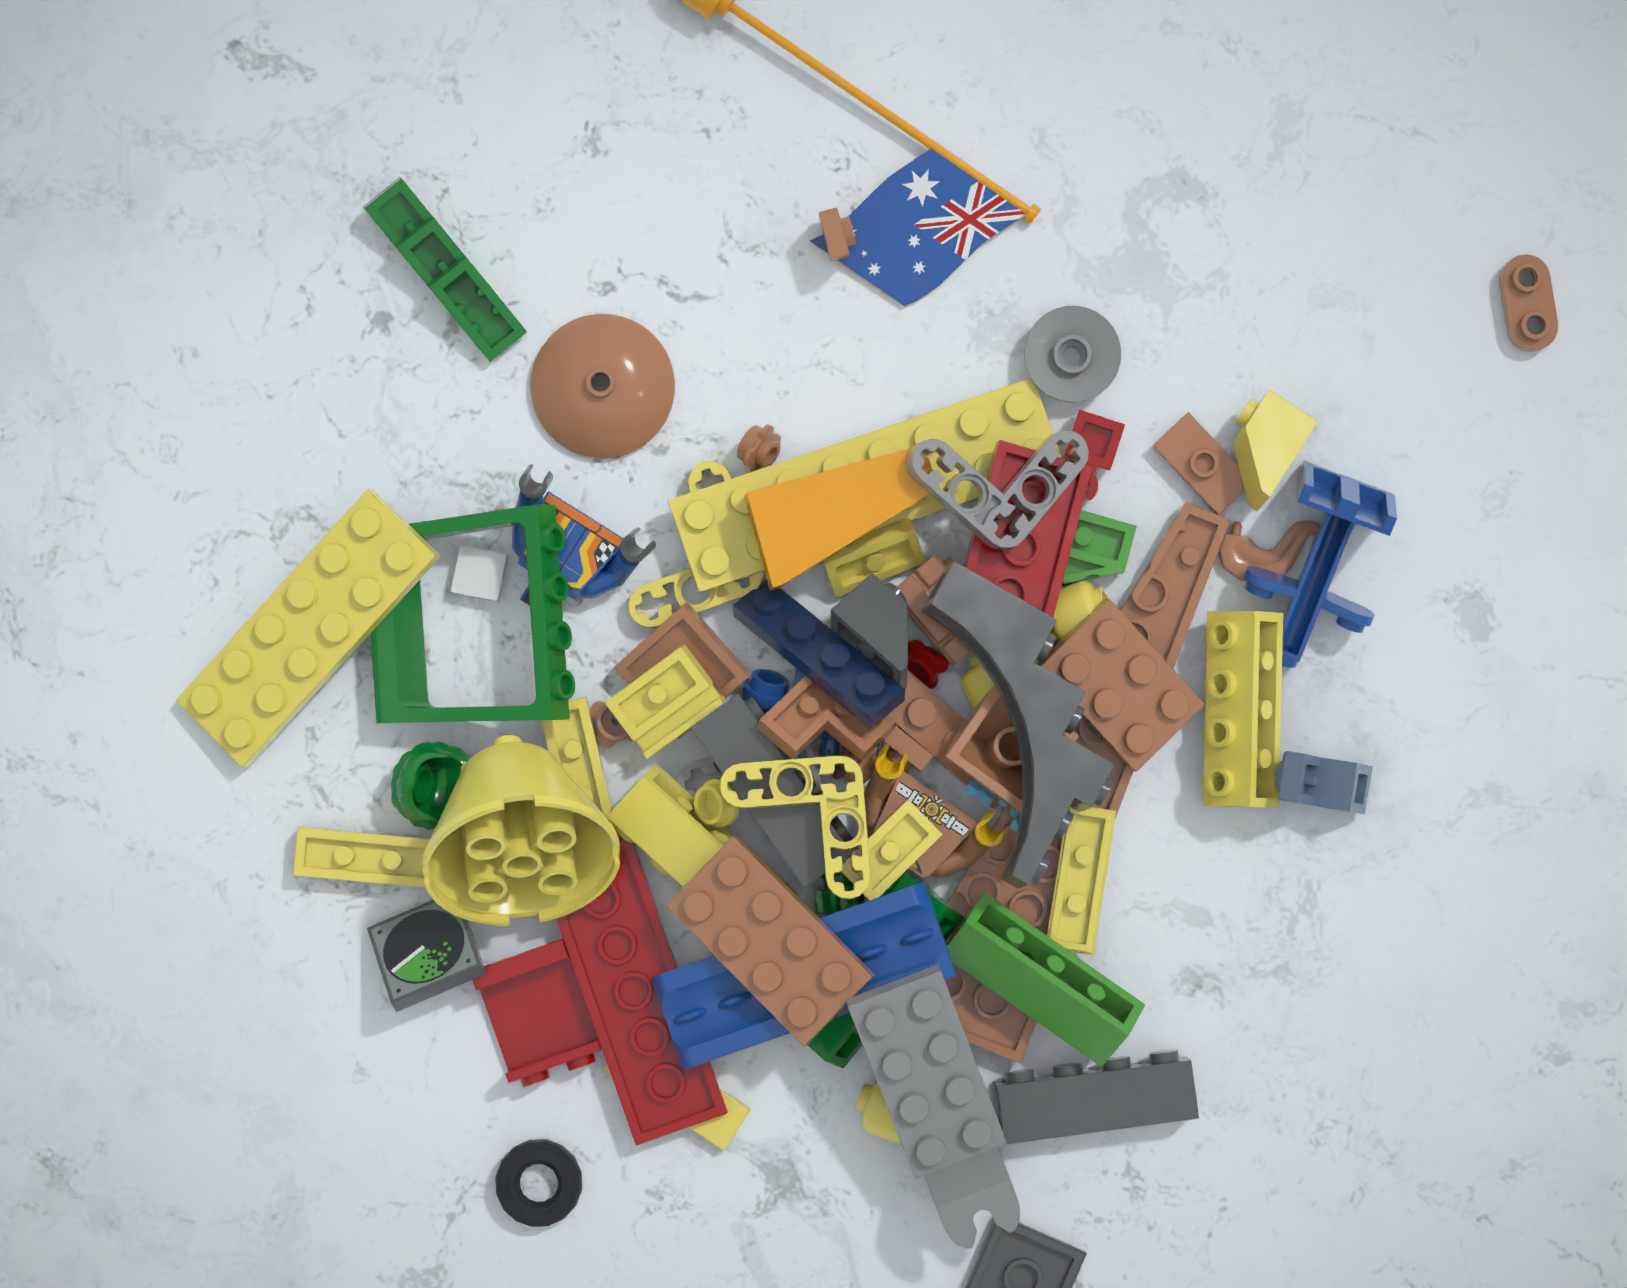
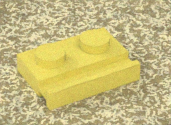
(665, 701)

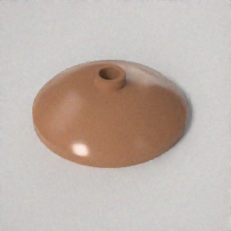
(610, 420)

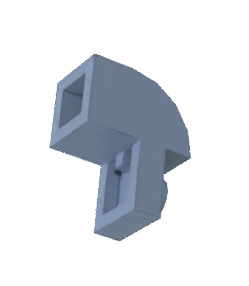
(1323, 782)

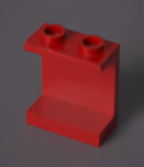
(538, 1013)

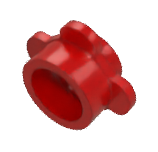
(925, 663)

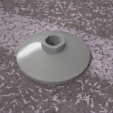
(1078, 329)

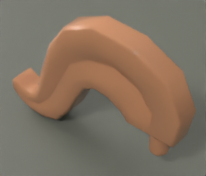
(1240, 552)

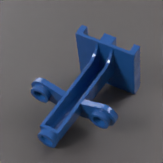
(1344, 506)

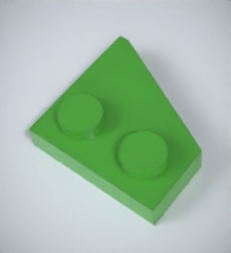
(1098, 548)

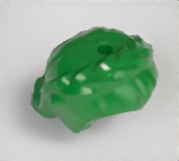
(425, 781)

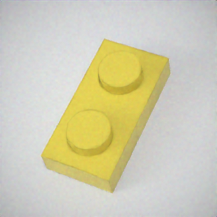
(879, 552)
(894, 848)

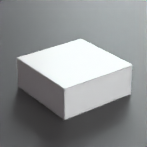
(479, 573)

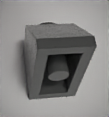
(876, 625)

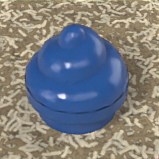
(766, 688)

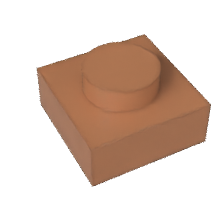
(837, 234)
(900, 743)

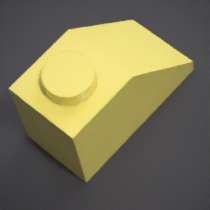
(1268, 444)

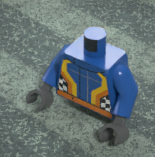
(593, 555)

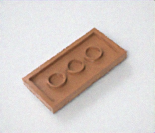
(770, 940)

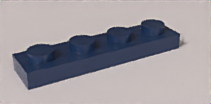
(819, 653)

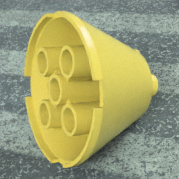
(518, 840)

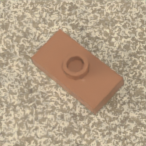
(1201, 463)

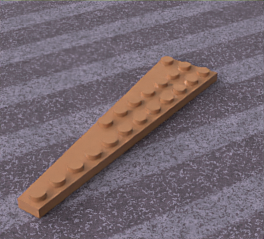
(1162, 612)

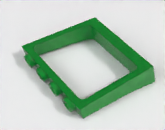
(399, 638)

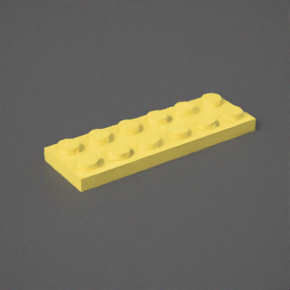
(308, 628)

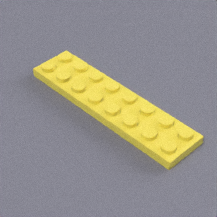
(716, 519)

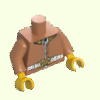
(961, 841)

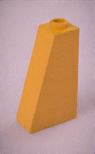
(825, 512)

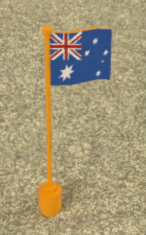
(920, 217)

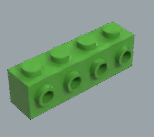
(1044, 979)

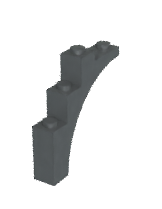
(1056, 771)

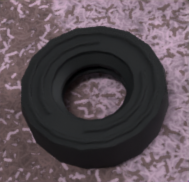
(543, 1212)

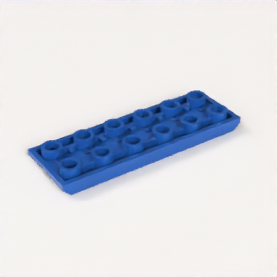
(717, 1015)

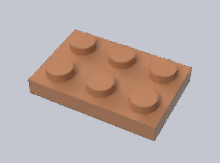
(1129, 688)

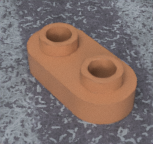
(1527, 302)

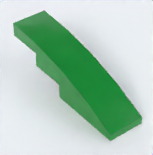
(445, 269)

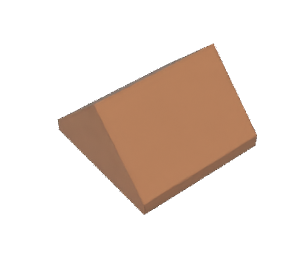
(989, 749)

